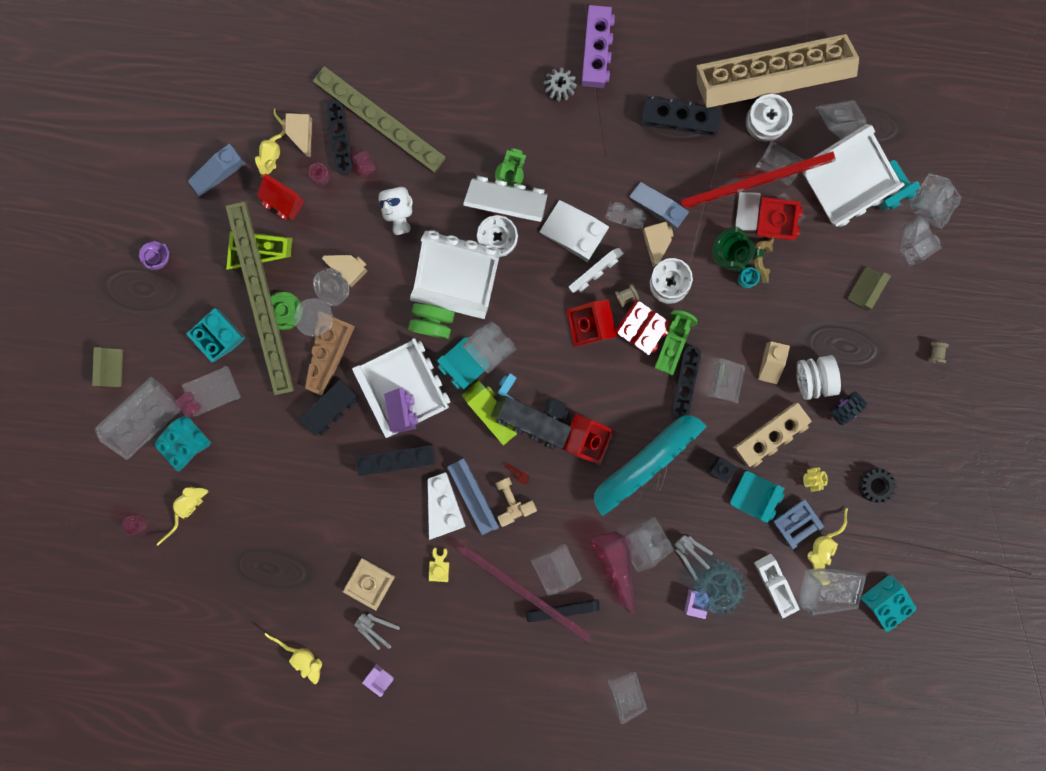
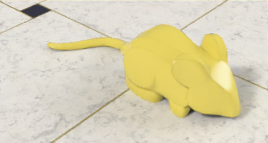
(269, 152)
(185, 505)
(825, 547)
(303, 660)

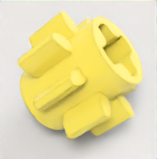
(815, 479)

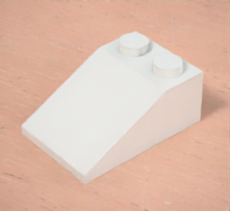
(574, 230)

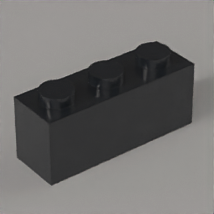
(329, 408)

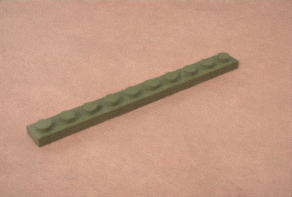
(260, 297)

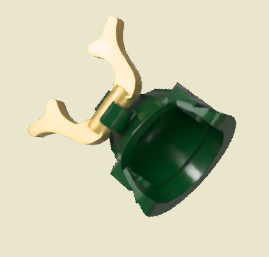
(735, 251)

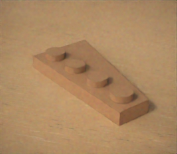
(327, 355)

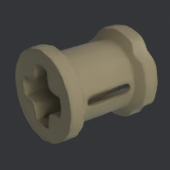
(627, 295)
(938, 352)

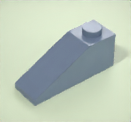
(216, 170)
(659, 205)

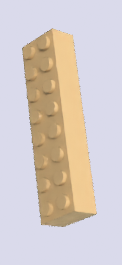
(777, 70)

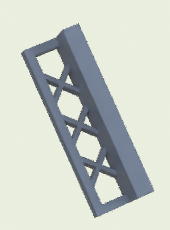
(473, 496)

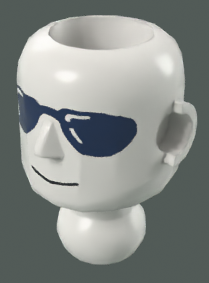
(395, 207)

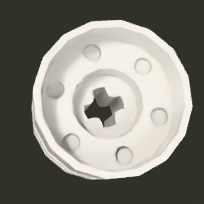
(498, 224)
(676, 271)
(818, 377)

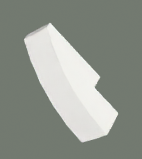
(776, 585)

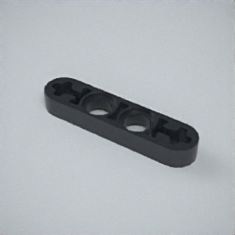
(338, 138)
(689, 383)
(565, 609)

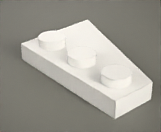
(596, 271)
(443, 507)

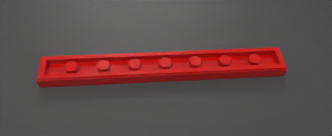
(759, 180)

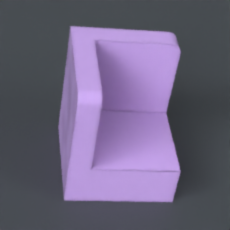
(692, 606)
(378, 680)

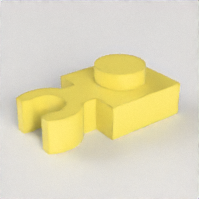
(439, 569)

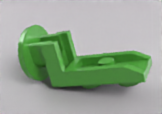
(511, 168)
(675, 340)

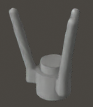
(684, 545)
(365, 626)

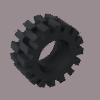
(889, 485)

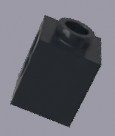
(722, 469)

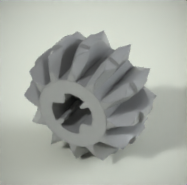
(567, 85)

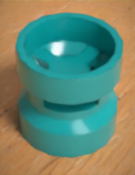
(748, 274)

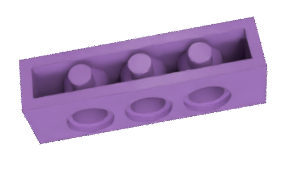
(597, 16)

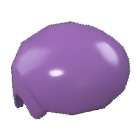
(154, 255)

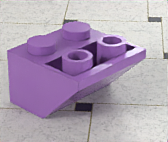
(400, 410)

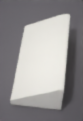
(748, 211)

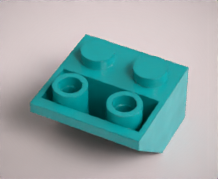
(215, 335)

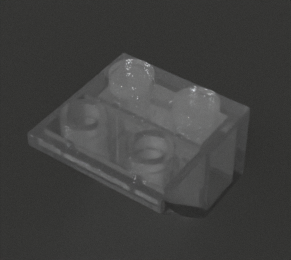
(936, 200)
(918, 241)
(489, 346)
(648, 544)

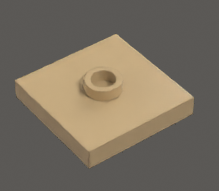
(369, 584)

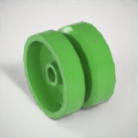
(431, 320)

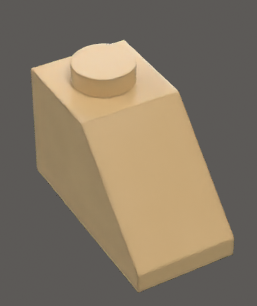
(299, 130)
(657, 241)
(348, 266)
(773, 362)

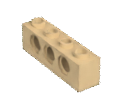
(800, 423)

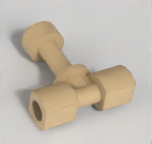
(515, 508)

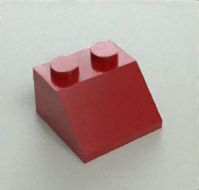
(279, 197)
(591, 323)
(588, 439)

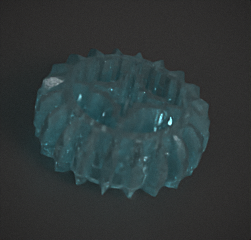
(716, 594)

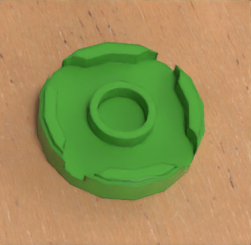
(284, 308)

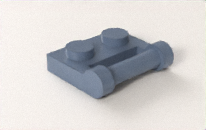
(793, 519)

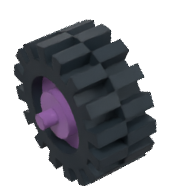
(848, 408)

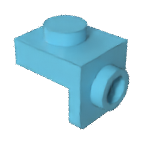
(506, 384)

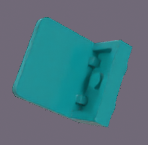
(907, 191)
(460, 366)
(181, 442)
(757, 497)
(889, 602)

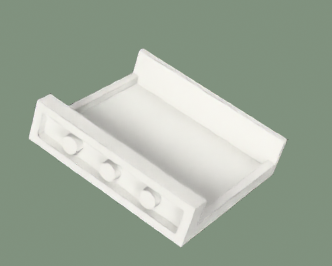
(855, 179)
(455, 274)
(398, 369)

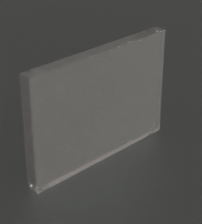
(213, 390)

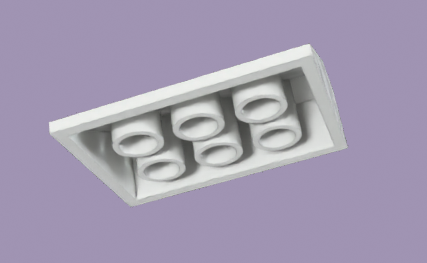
(506, 199)

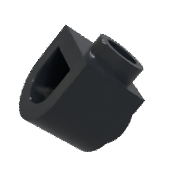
(556, 409)

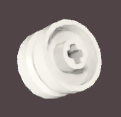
(767, 107)

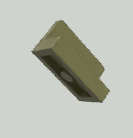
(868, 288)
(107, 367)

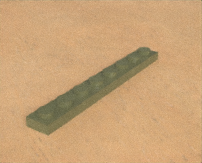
(379, 119)

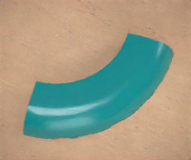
(647, 463)

